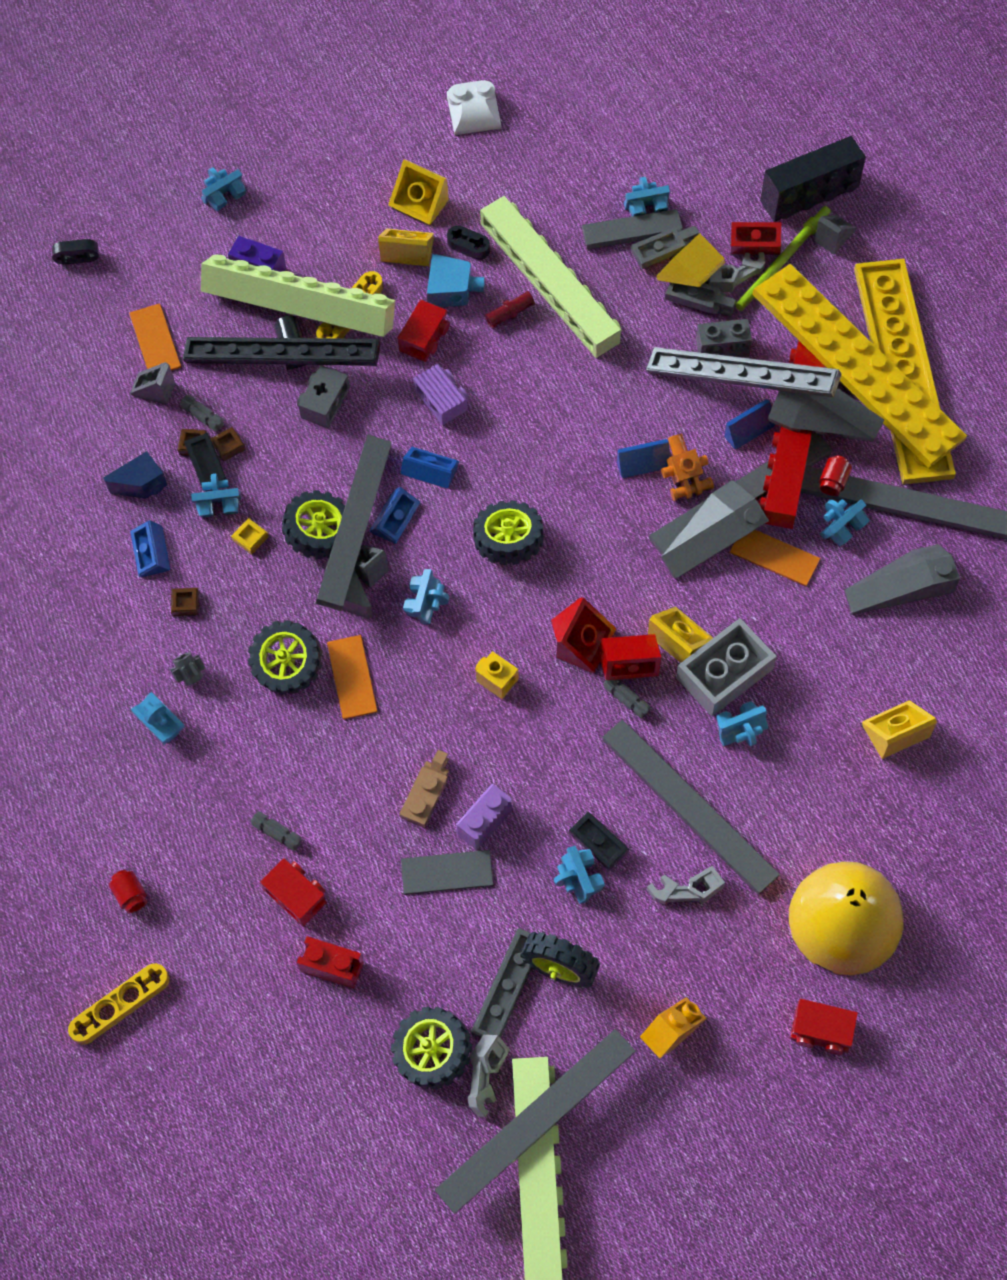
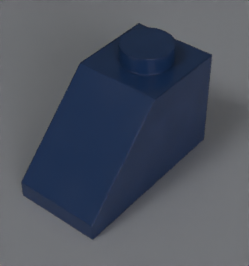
(136, 478)

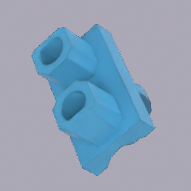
(220, 183)
(645, 195)
(205, 500)
(853, 515)
(428, 599)
(158, 718)
(744, 726)
(575, 877)

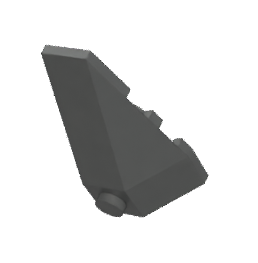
(825, 414)
(718, 523)
(910, 578)

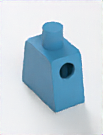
(451, 282)

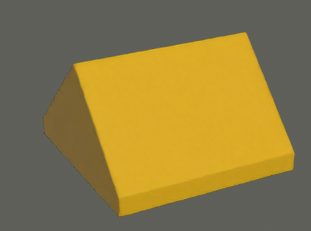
(419, 192)
(405, 246)
(693, 264)
(677, 633)
(899, 728)

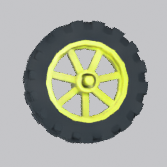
(316, 506)
(513, 547)
(262, 646)
(560, 959)
(411, 1030)

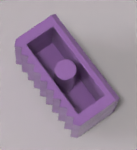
(441, 394)
(484, 817)

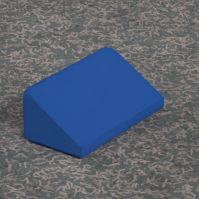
(749, 425)
(643, 458)
(429, 467)
(395, 515)
(150, 549)

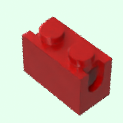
(756, 238)
(423, 331)
(630, 657)
(294, 891)
(330, 962)
(823, 1026)

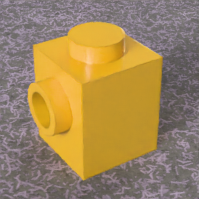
(496, 674)

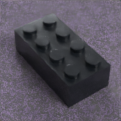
(812, 178)

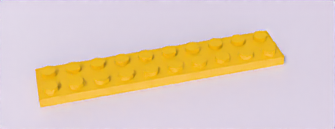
(898, 335)
(862, 365)

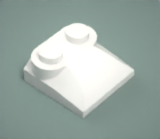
(473, 107)

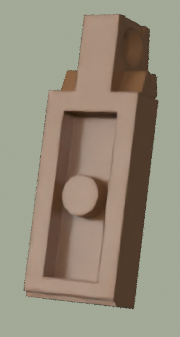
(426, 790)

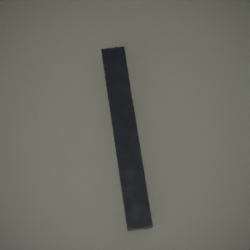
(282, 351)

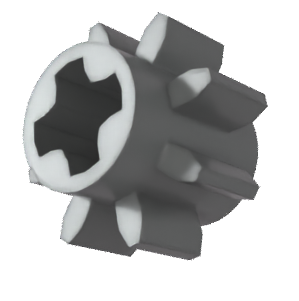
(188, 668)

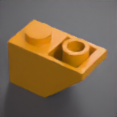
(672, 1027)

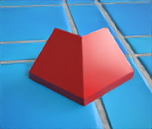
(580, 634)

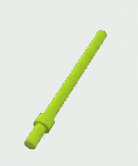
(810, 227)

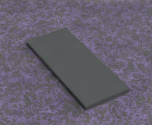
(446, 872)

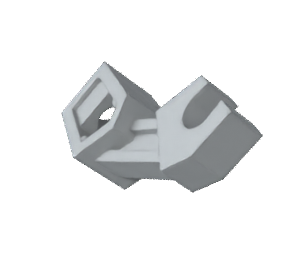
(747, 270)
(676, 893)
(486, 1059)

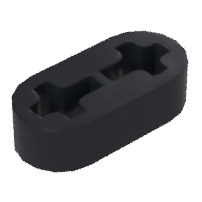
(468, 242)
(75, 251)

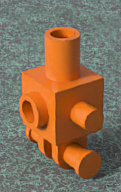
(685, 466)

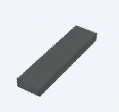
(629, 229)
(504, 990)

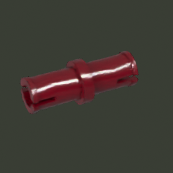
(510, 309)

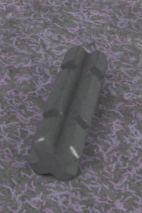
(202, 413)
(627, 697)
(276, 830)

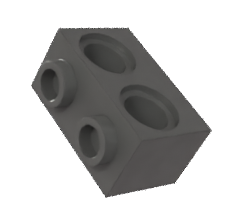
(724, 338)

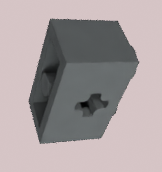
(323, 396)

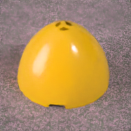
(844, 935)

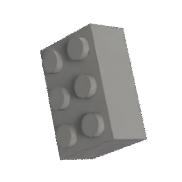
(725, 667)

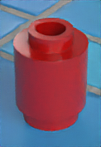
(835, 475)
(128, 891)

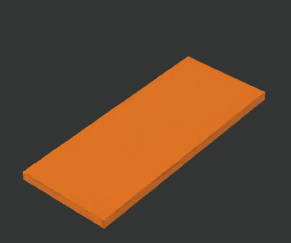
(154, 337)
(776, 556)
(351, 677)

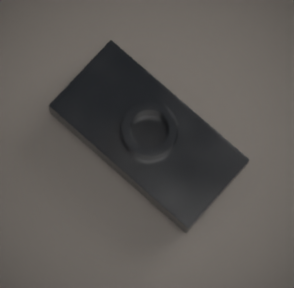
(599, 840)

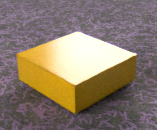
(250, 536)

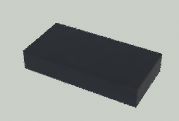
(204, 458)

